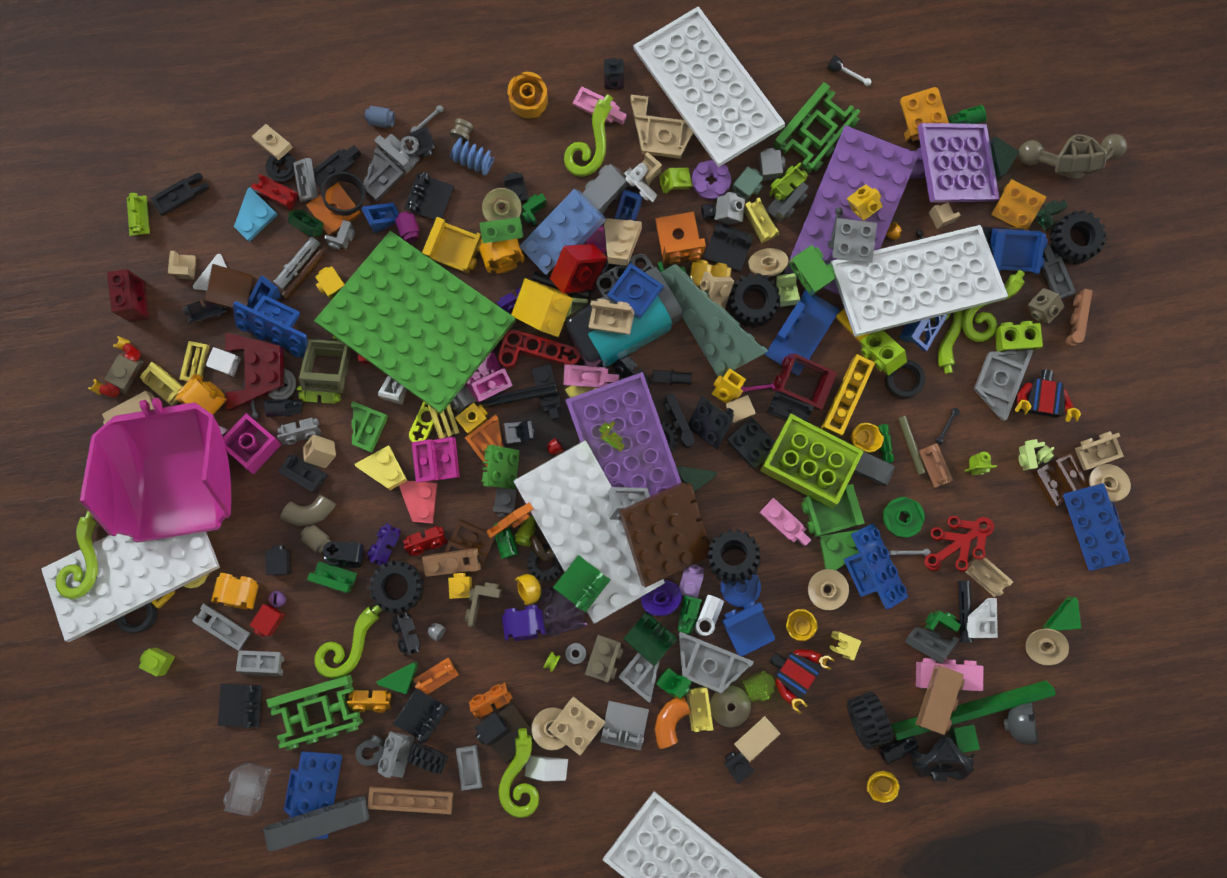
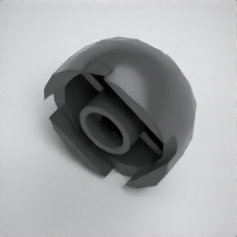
(1022, 724)

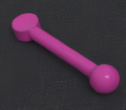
(757, 387)

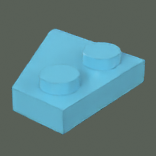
(253, 215)

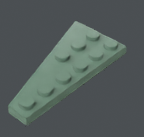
(713, 327)

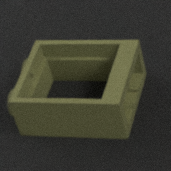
(320, 381)

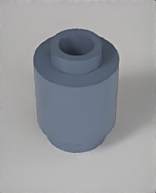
(380, 116)

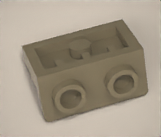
(603, 659)

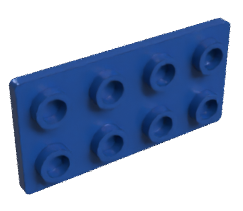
(272, 323)
(802, 330)
(1097, 526)
(873, 568)
(312, 784)

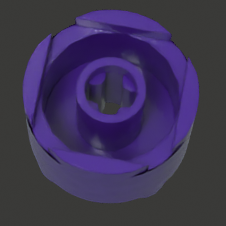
(523, 623)

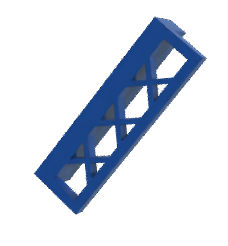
(913, 331)

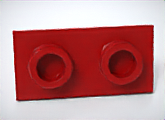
(417, 545)

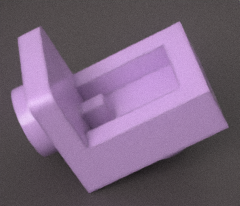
(691, 581)

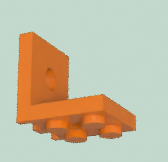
(679, 250)

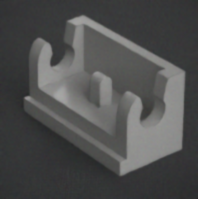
(259, 663)

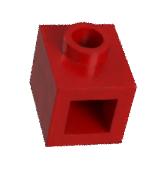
(267, 620)

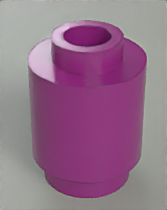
(407, 226)

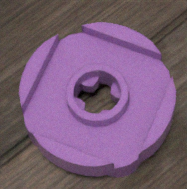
(703, 188)

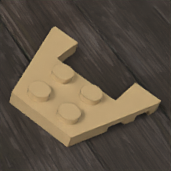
(657, 134)

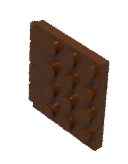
(665, 533)

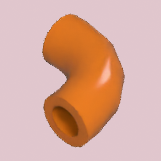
(667, 721)

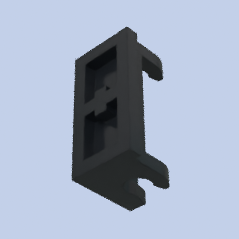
(784, 405)
(303, 473)

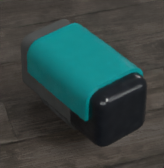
(605, 348)

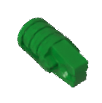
(969, 116)
(506, 544)
(688, 614)

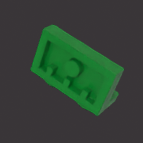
(333, 577)

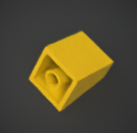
(541, 307)

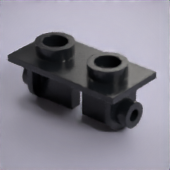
(198, 313)
(625, 366)
(406, 641)

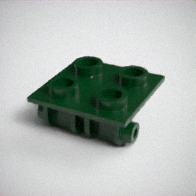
(650, 639)

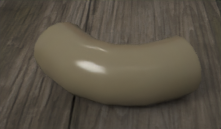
(309, 514)

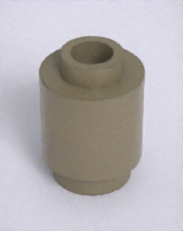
(314, 538)

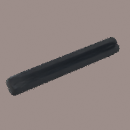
(520, 395)

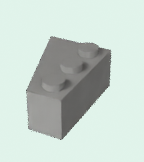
(606, 187)

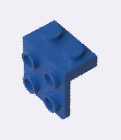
(748, 628)

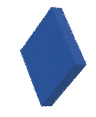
(636, 289)

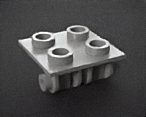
(854, 240)
(624, 725)

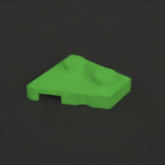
(836, 548)

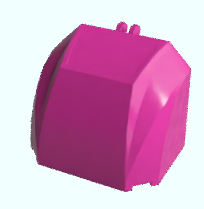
(158, 473)

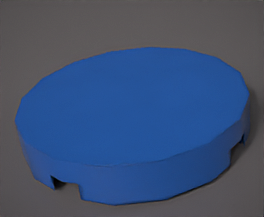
(741, 593)

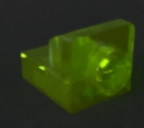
(613, 439)

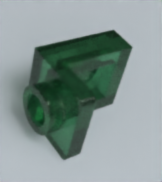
(1052, 208)

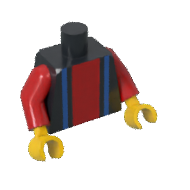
(1046, 398)
(797, 673)

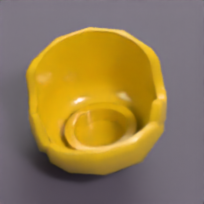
(867, 437)
(529, 588)
(801, 625)
(883, 786)

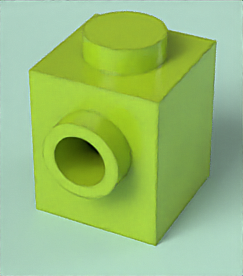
(156, 661)

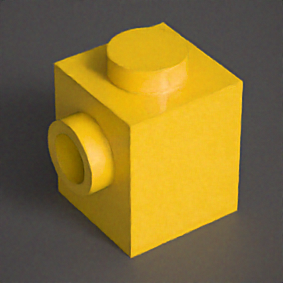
(329, 282)
(472, 417)
(460, 586)

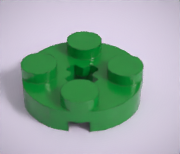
(892, 513)

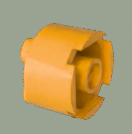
(522, 104)
(501, 255)
(202, 393)
(235, 592)

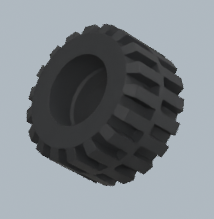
(1091, 230)
(760, 285)
(730, 541)
(379, 582)
(869, 720)

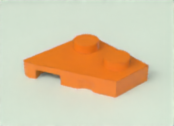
(485, 435)

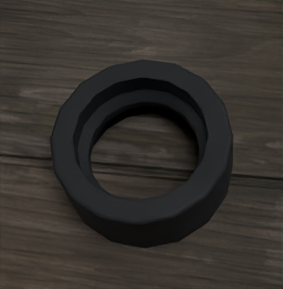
(920, 376)
(152, 613)

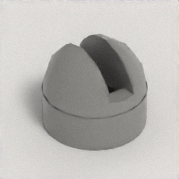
(436, 631)

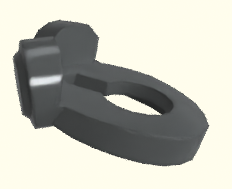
(370, 743)

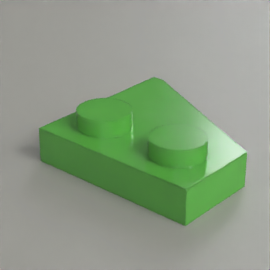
(366, 426)

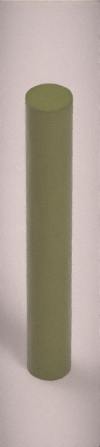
(912, 445)

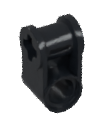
(345, 554)

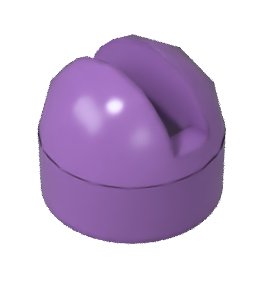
(281, 599)

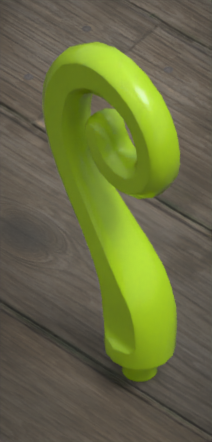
(598, 122)
(1012, 286)
(945, 350)
(84, 538)
(363, 623)
(523, 751)

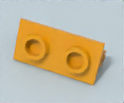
(360, 701)

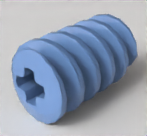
(471, 157)

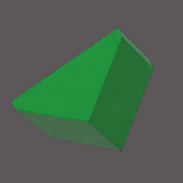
(1066, 616)
(400, 680)

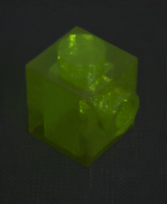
(759, 686)

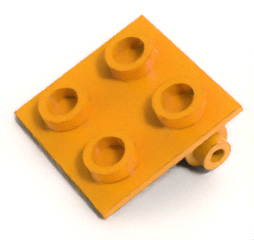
(1018, 205)

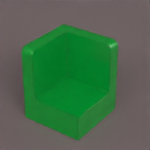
(964, 738)

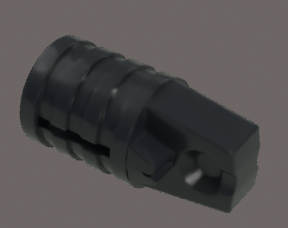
(282, 407)
(898, 749)

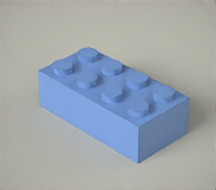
(566, 225)

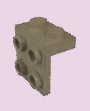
(489, 589)

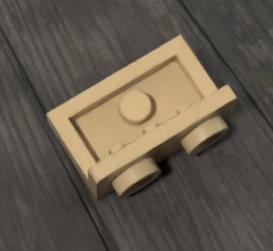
(717, 288)
(611, 317)
(1099, 452)

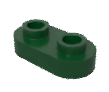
(305, 222)

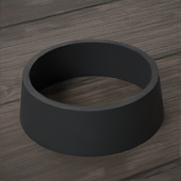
(343, 177)

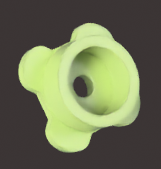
(1045, 454)

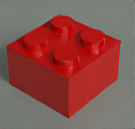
(578, 268)

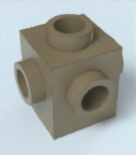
(1046, 305)

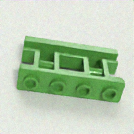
(804, 119)
(311, 696)

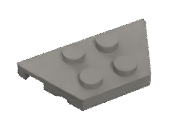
(1001, 379)
(710, 664)

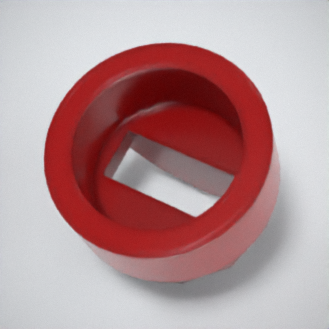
(555, 447)

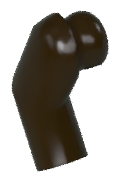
(539, 550)

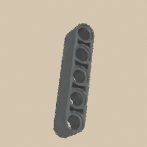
(874, 469)
(316, 823)

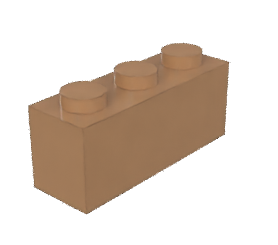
(940, 699)

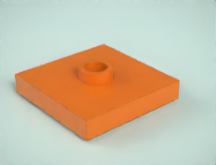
(338, 199)

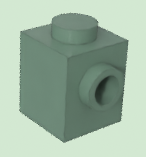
(748, 184)

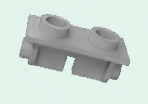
(290, 434)

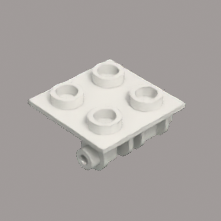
(635, 176)

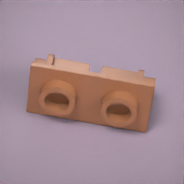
(935, 465)

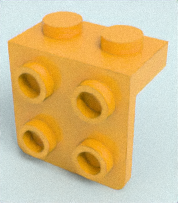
(922, 108)

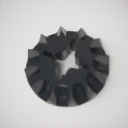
(273, 171)

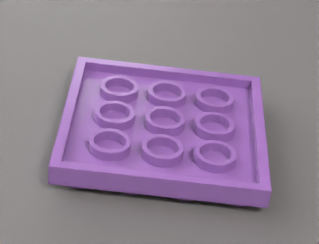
(958, 162)

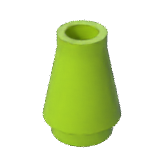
(525, 531)

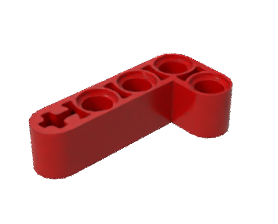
(540, 353)

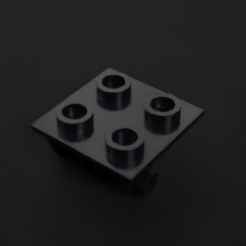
(428, 196)
(729, 246)
(710, 422)
(751, 443)
(240, 705)
(420, 715)

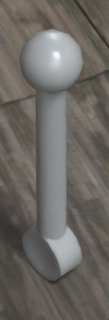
(439, 109)
(925, 552)

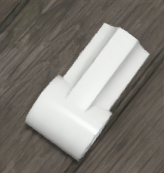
(709, 613)

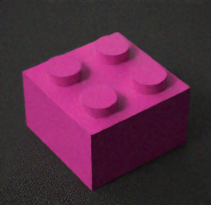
(250, 443)

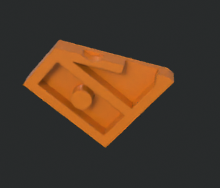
(514, 519)

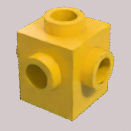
(865, 202)
(728, 386)

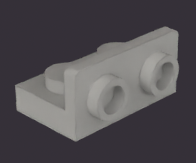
(392, 149)
(625, 497)
(395, 754)

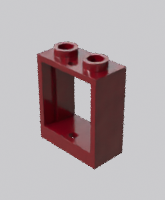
(124, 294)
(822, 389)

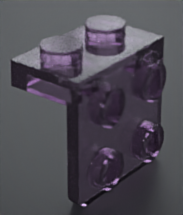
(559, 613)

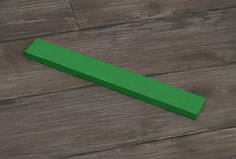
(981, 707)

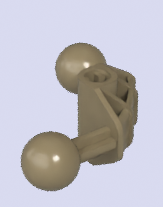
(1078, 156)

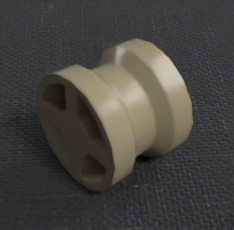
(461, 129)

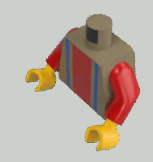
(121, 372)

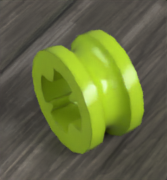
(551, 661)

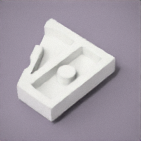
(983, 621)

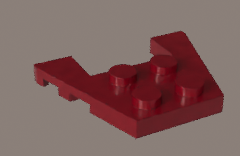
(262, 369)

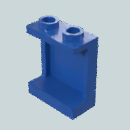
(1018, 249)

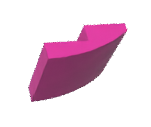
(488, 379)
(435, 459)

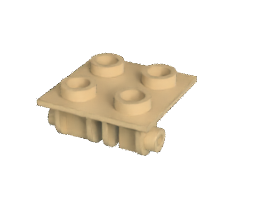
(576, 725)

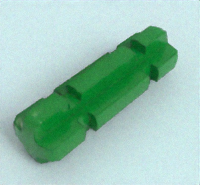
(886, 447)

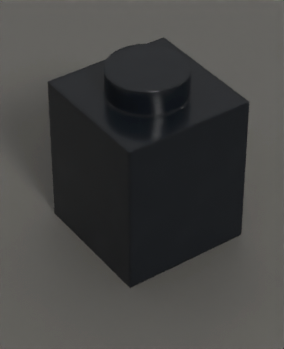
(278, 561)
(491, 730)

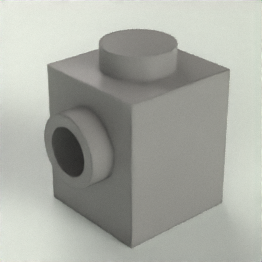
(771, 164)
(729, 209)

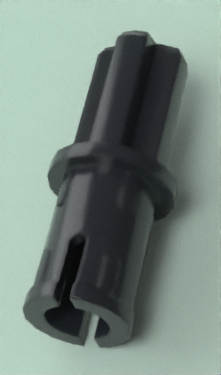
(671, 377)

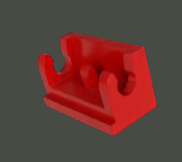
(275, 192)

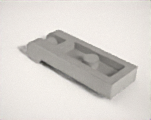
(222, 627)

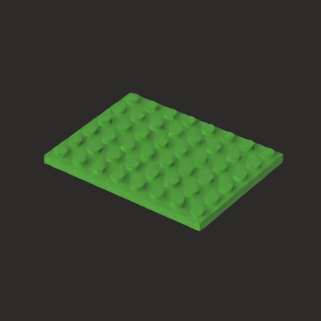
(415, 321)

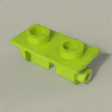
(782, 186)
(137, 214)
(312, 396)
(980, 464)

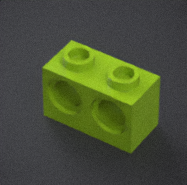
(1019, 341)
(885, 349)

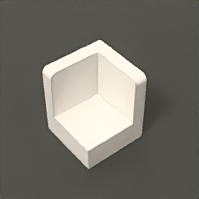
(223, 361)

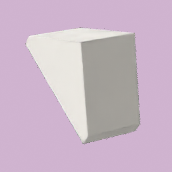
(392, 391)
(546, 768)

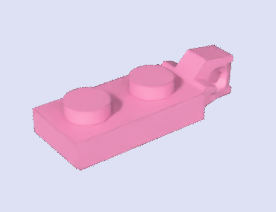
(587, 100)
(587, 376)
(785, 522)

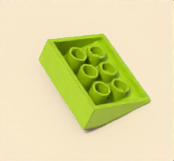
(812, 461)

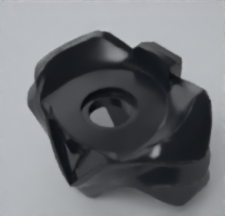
(943, 762)

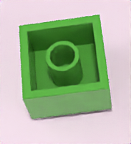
(812, 269)

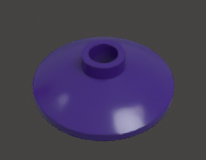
(667, 592)

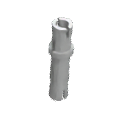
(296, 263)

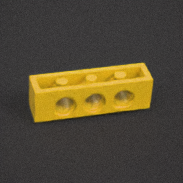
(847, 396)

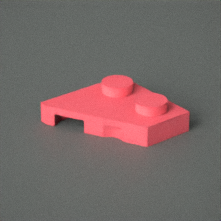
(420, 500)

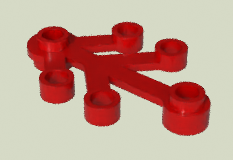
(961, 541)

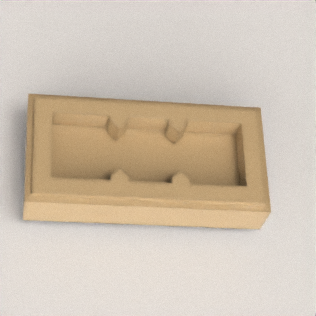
(272, 142)

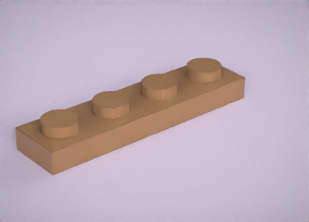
(410, 800)

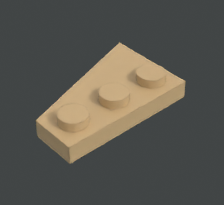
(621, 239)

